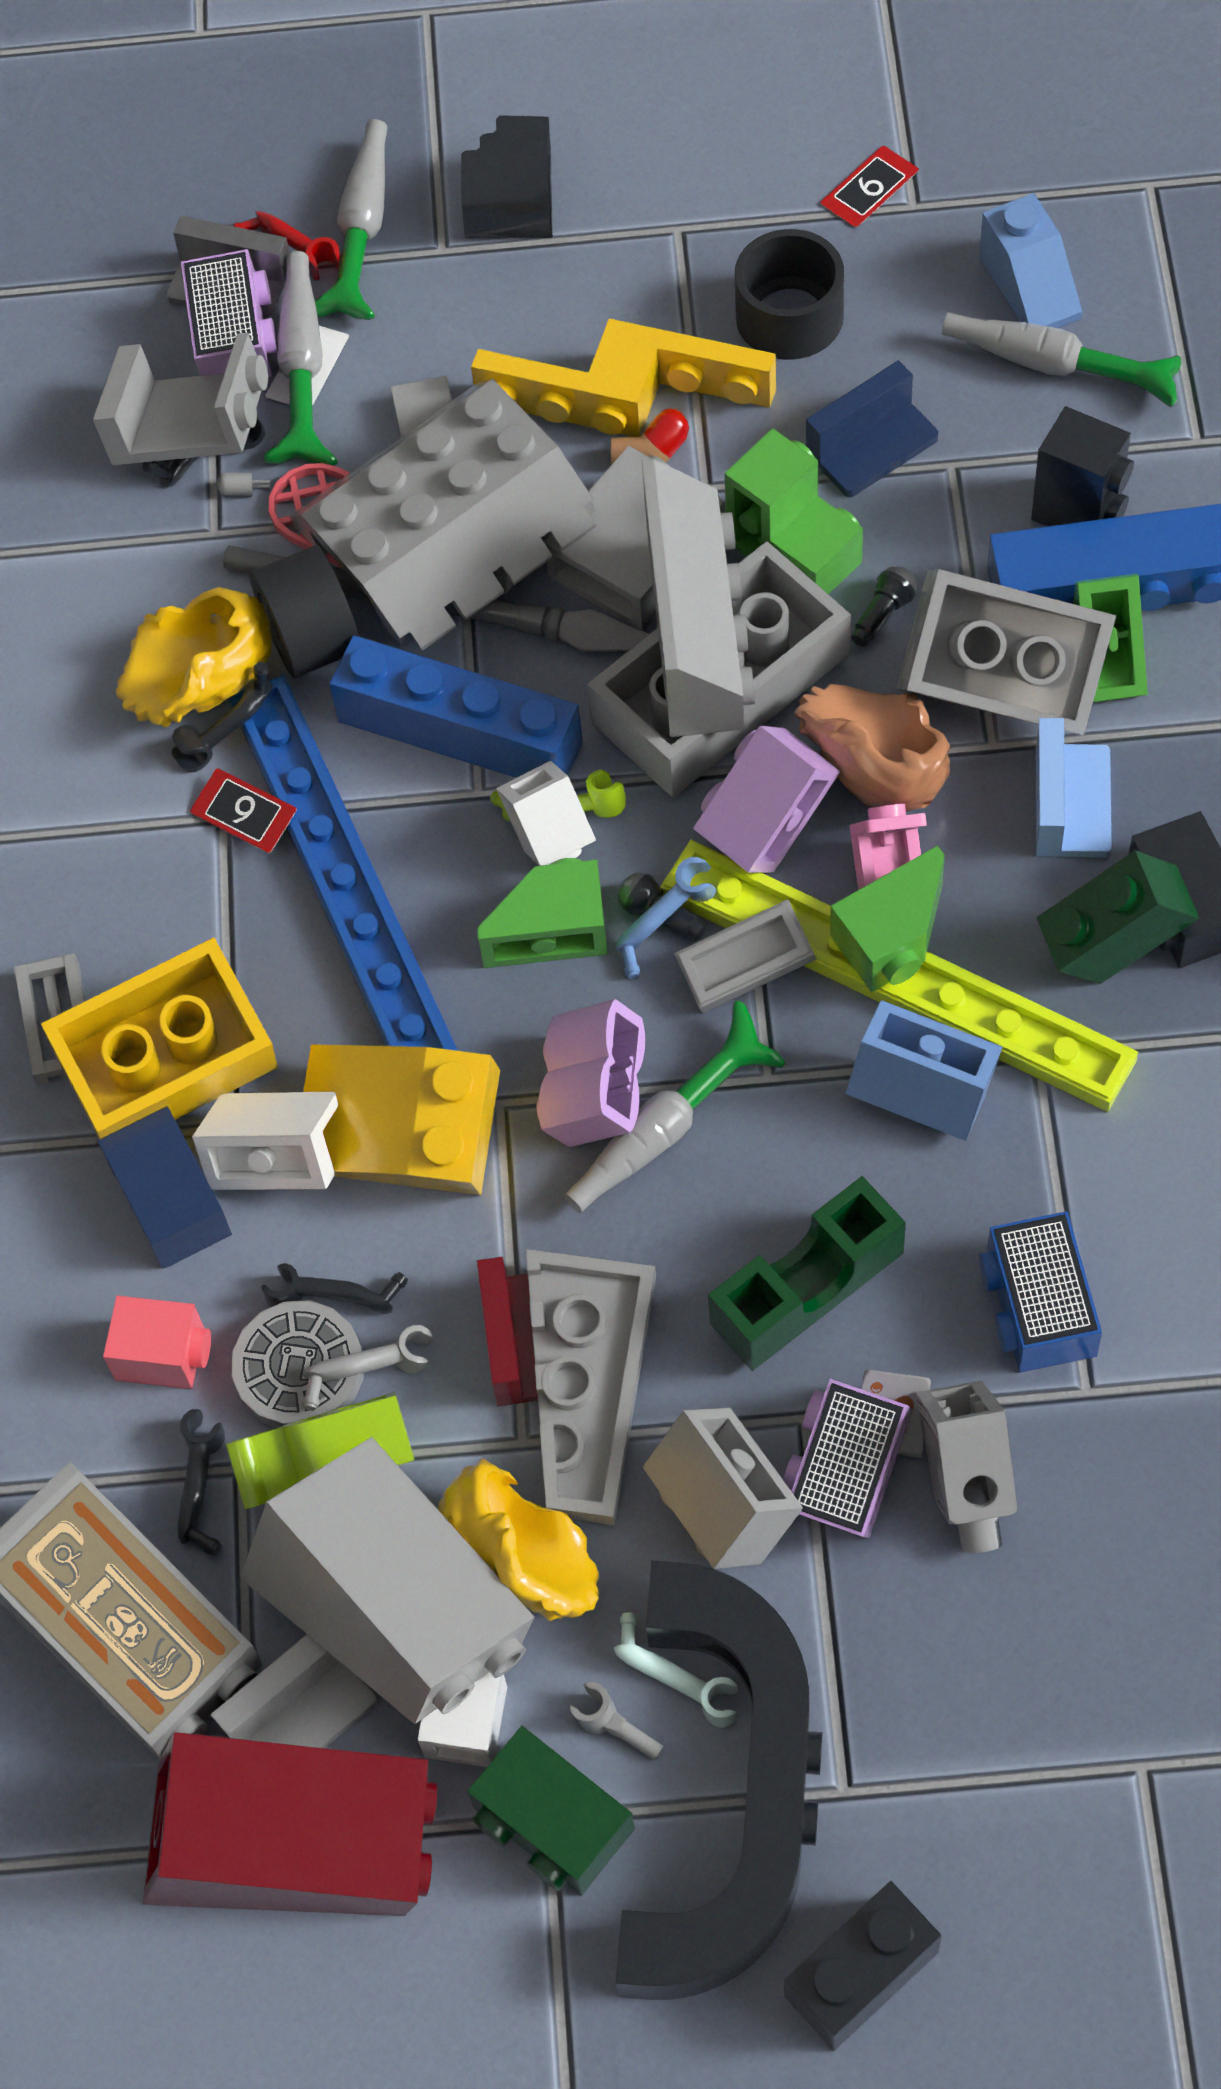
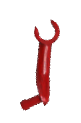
(318, 250)

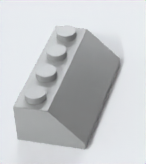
(694, 603)

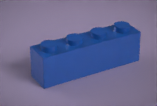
(1169, 550)
(453, 710)

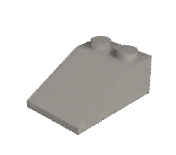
(1005, 650)

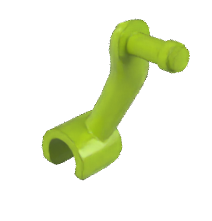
(602, 796)

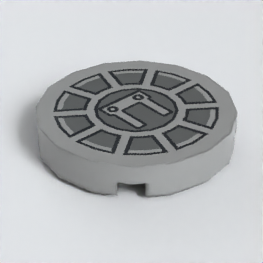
(277, 1351)

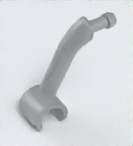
(367, 1361)

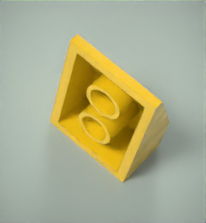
(407, 1113)

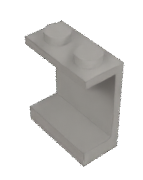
(179, 416)

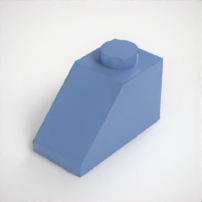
(1029, 263)

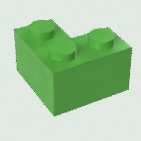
(778, 502)

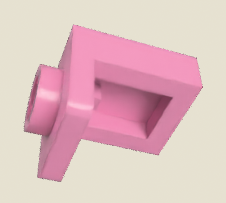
(885, 841)

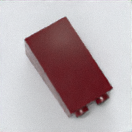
(288, 1828)

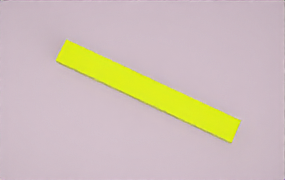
(1029, 1034)

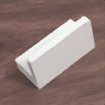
(266, 1141)

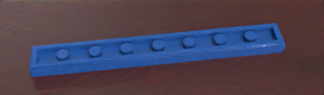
(343, 875)

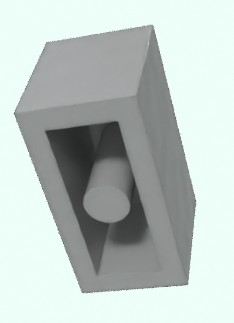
(722, 1488)

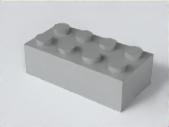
(792, 642)

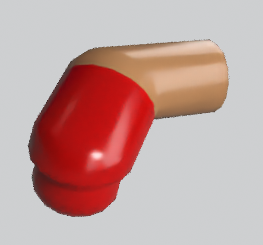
(660, 439)

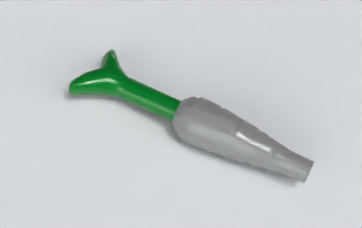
(359, 220)
(1061, 353)
(299, 360)
(670, 1113)

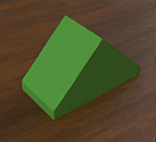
(1124, 663)

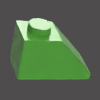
(547, 917)
(890, 921)

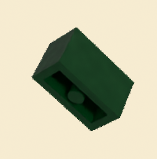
(1117, 917)
(549, 1812)

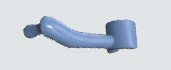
(662, 909)

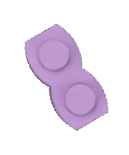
(591, 1073)

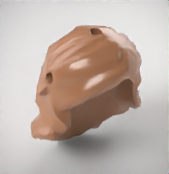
(877, 743)

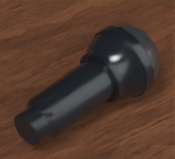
(893, 590)
(641, 891)

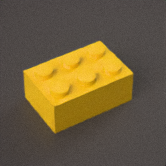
(161, 1041)

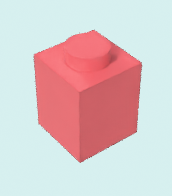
(156, 1342)

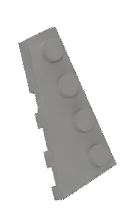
(588, 1363)

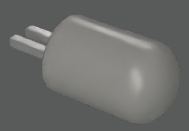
(239, 484)

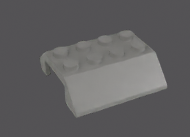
(447, 511)

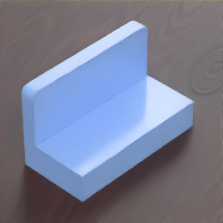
(1071, 795)

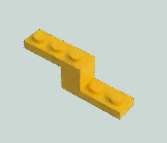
(627, 375)

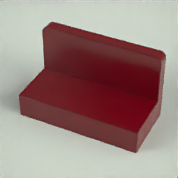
(508, 1332)

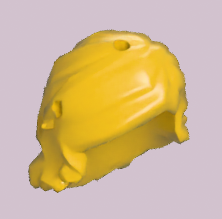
(192, 658)
(525, 1545)

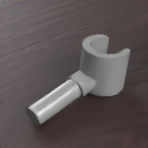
(609, 1720)

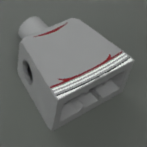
(969, 1461)

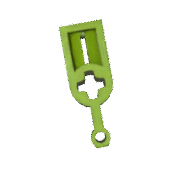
(286, 1455)

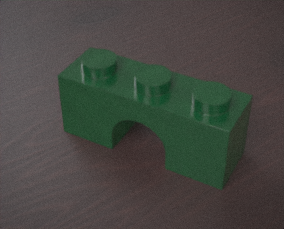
(774, 1303)

